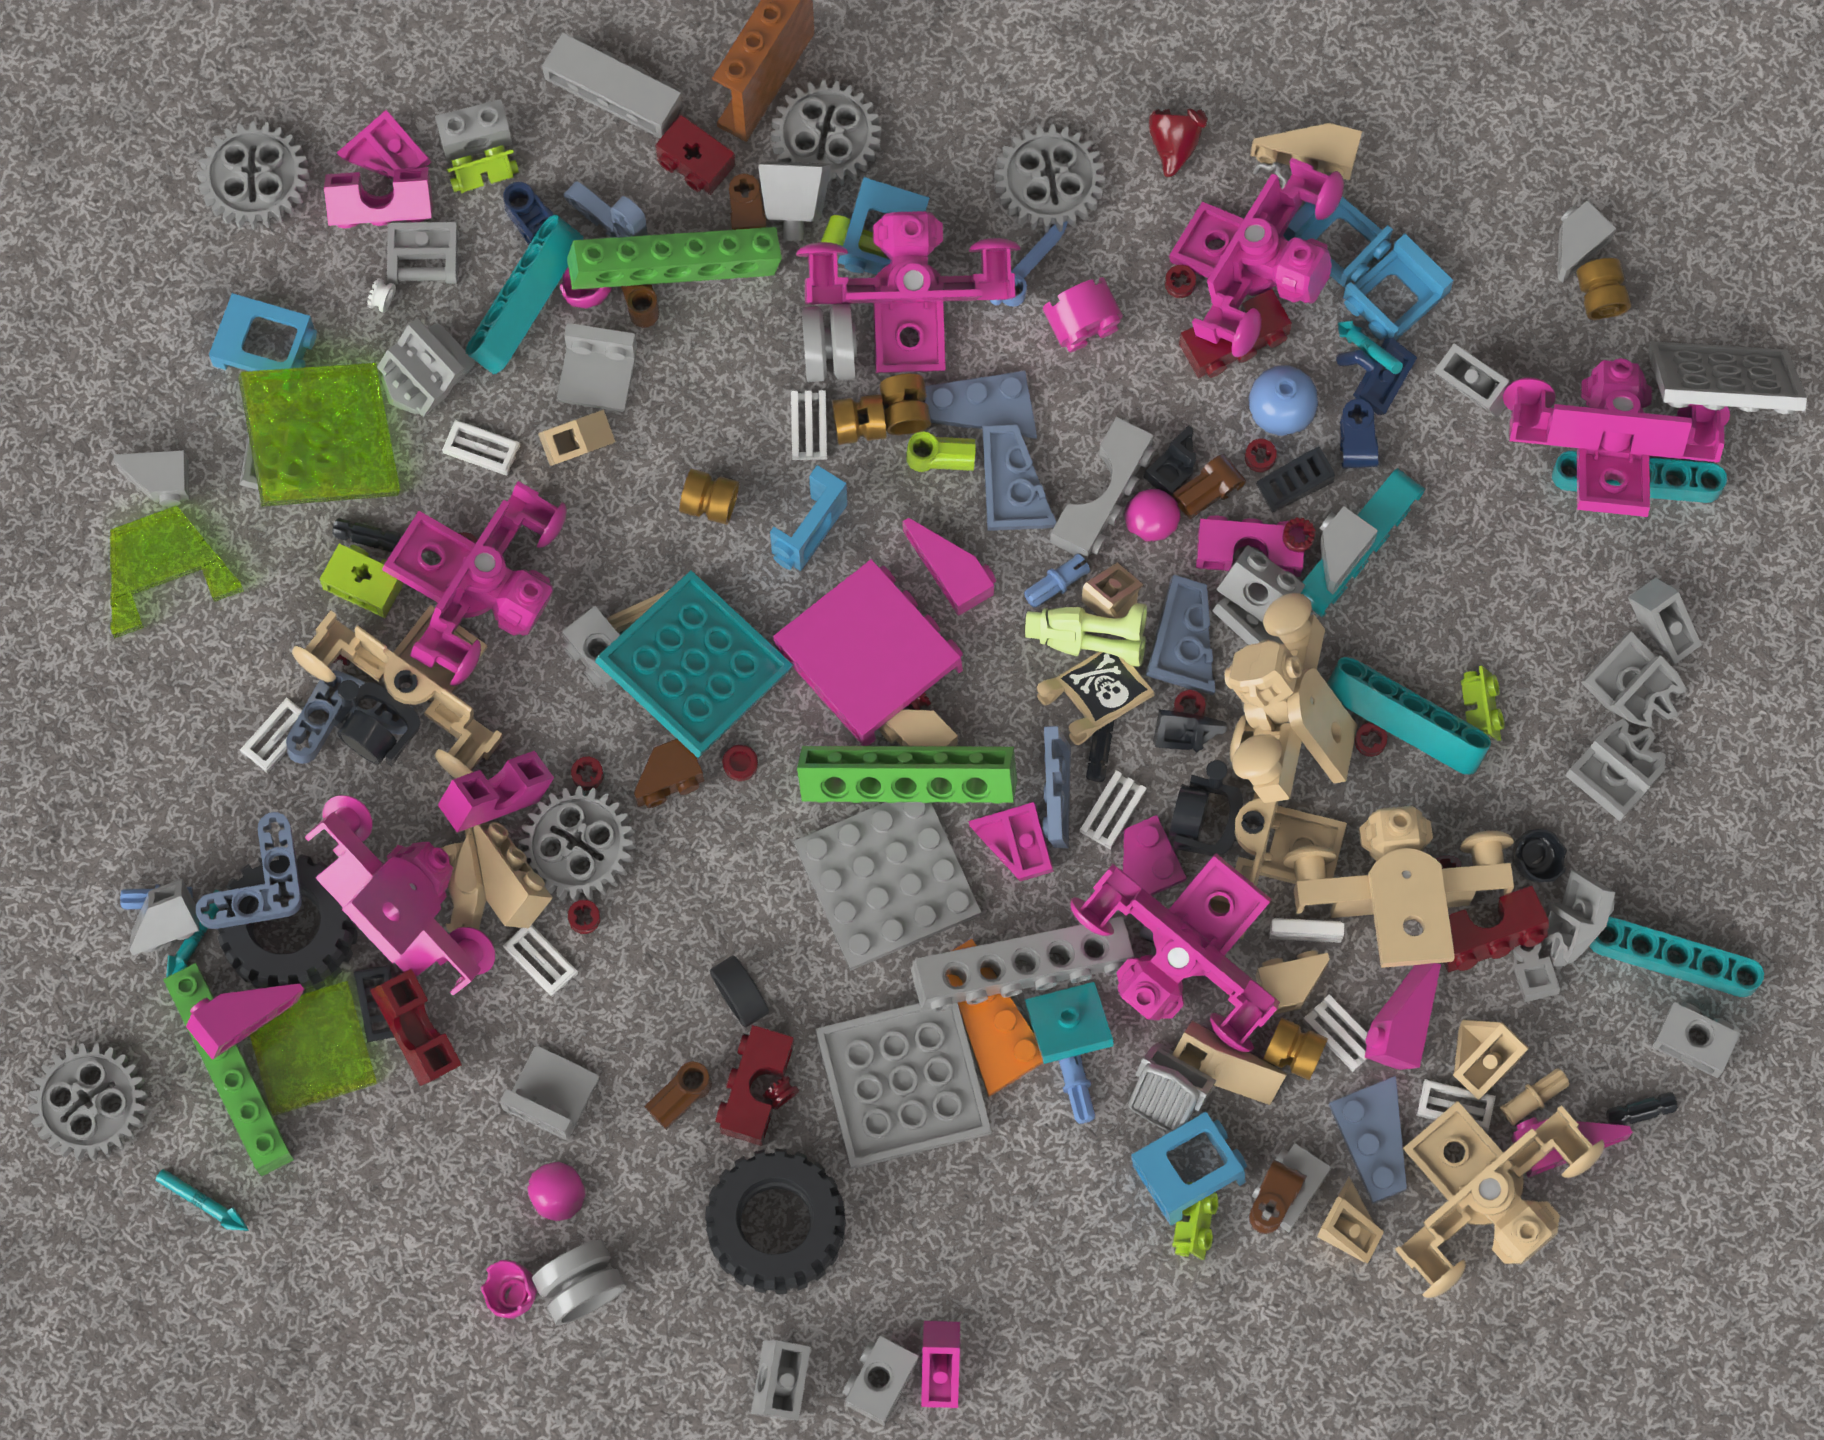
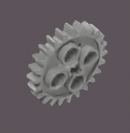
(856, 139)
(221, 176)
(1018, 183)
(594, 818)
(106, 1127)

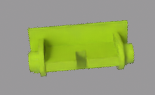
(469, 171)
(1482, 691)
(1196, 1235)

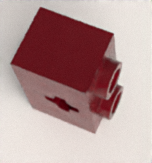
(686, 140)

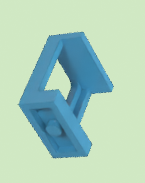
(882, 198)
(1306, 226)
(1416, 272)
(235, 327)
(830, 503)
(1164, 1182)

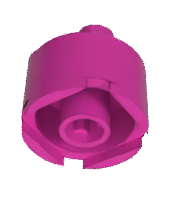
(1083, 313)

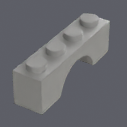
(1082, 525)

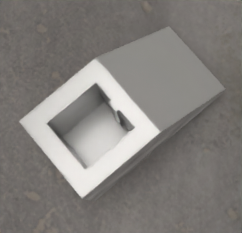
(164, 917)

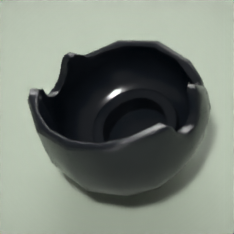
(1534, 845)

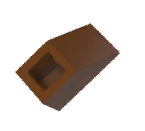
(668, 771)

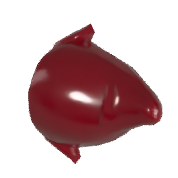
(1176, 137)

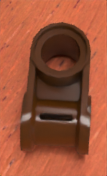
(746, 211)
(1277, 1193)

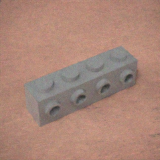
(612, 84)

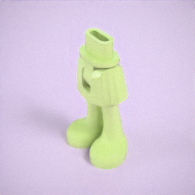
(1067, 629)

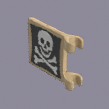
(1101, 690)

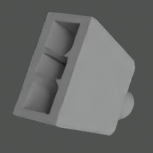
(794, 194)

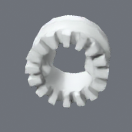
(381, 295)

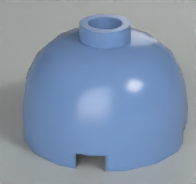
(1283, 400)

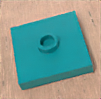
(1069, 1022)

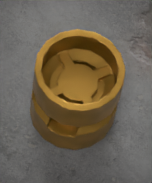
(1603, 286)
(905, 404)
(847, 422)
(708, 496)
(1295, 1049)

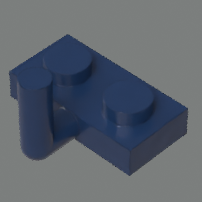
(1379, 384)

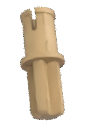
(1535, 1096)

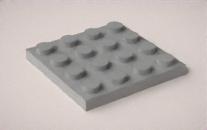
(1727, 377)
(886, 879)
(902, 1083)

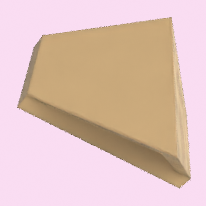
(1111, 592)
(1485, 1054)
(1350, 1225)

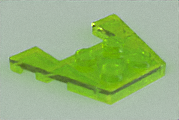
(157, 552)

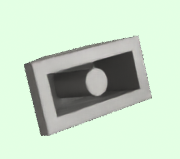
(1581, 237)
(157, 474)
(1343, 545)
(1665, 619)

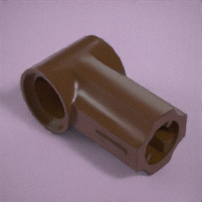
(638, 295)
(1213, 483)
(676, 1097)

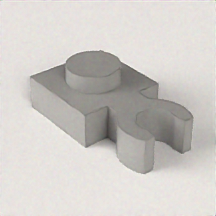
(1535, 975)

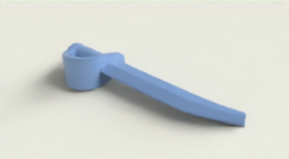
(1030, 261)

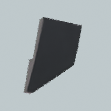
(1175, 465)
(1185, 730)

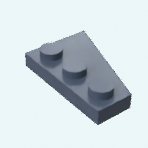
(983, 402)
(1011, 484)
(1182, 639)
(1057, 787)
(1373, 1137)

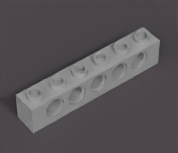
(1000, 956)

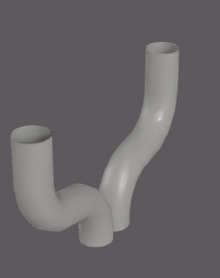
(1272, 167)

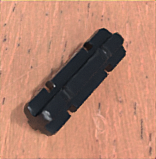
(365, 534)
(1099, 753)
(1642, 1109)

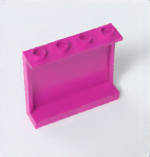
(867, 650)

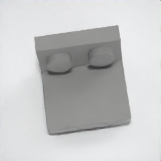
(597, 367)
(550, 1093)

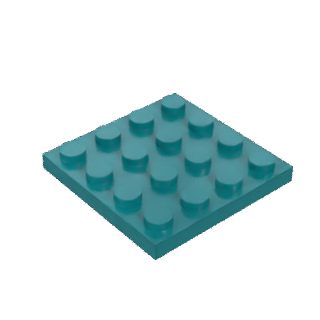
(694, 663)

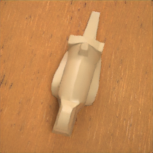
(465, 883)

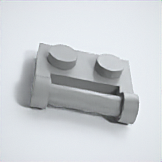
(422, 241)

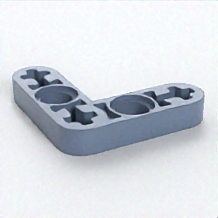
(621, 220)
(320, 732)
(265, 893)

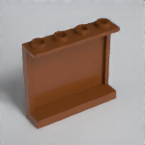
(762, 61)

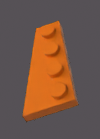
(998, 1035)

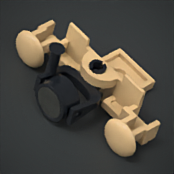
(365, 733)
(1291, 826)

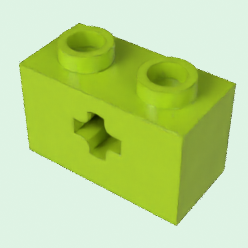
(341, 580)

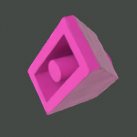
(940, 1364)

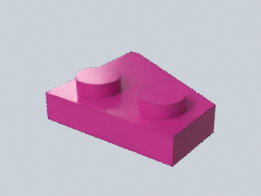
(384, 148)
(1016, 840)
(1150, 857)

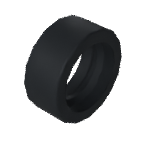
(739, 991)

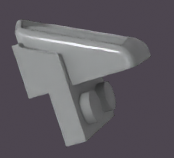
(423, 367)
(1168, 1089)

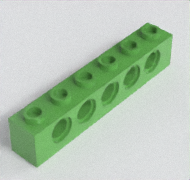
(673, 258)
(907, 774)
(233, 1081)

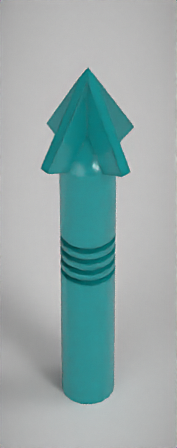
(1354, 335)
(179, 961)
(228, 1217)

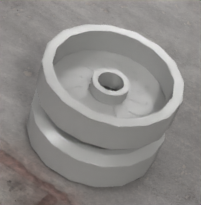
(829, 342)
(578, 1282)

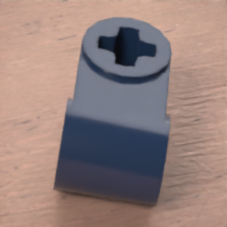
(528, 217)
(1358, 440)

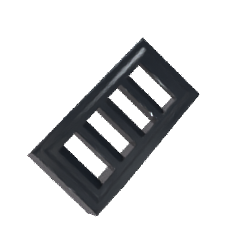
(1314, 483)
(360, 977)

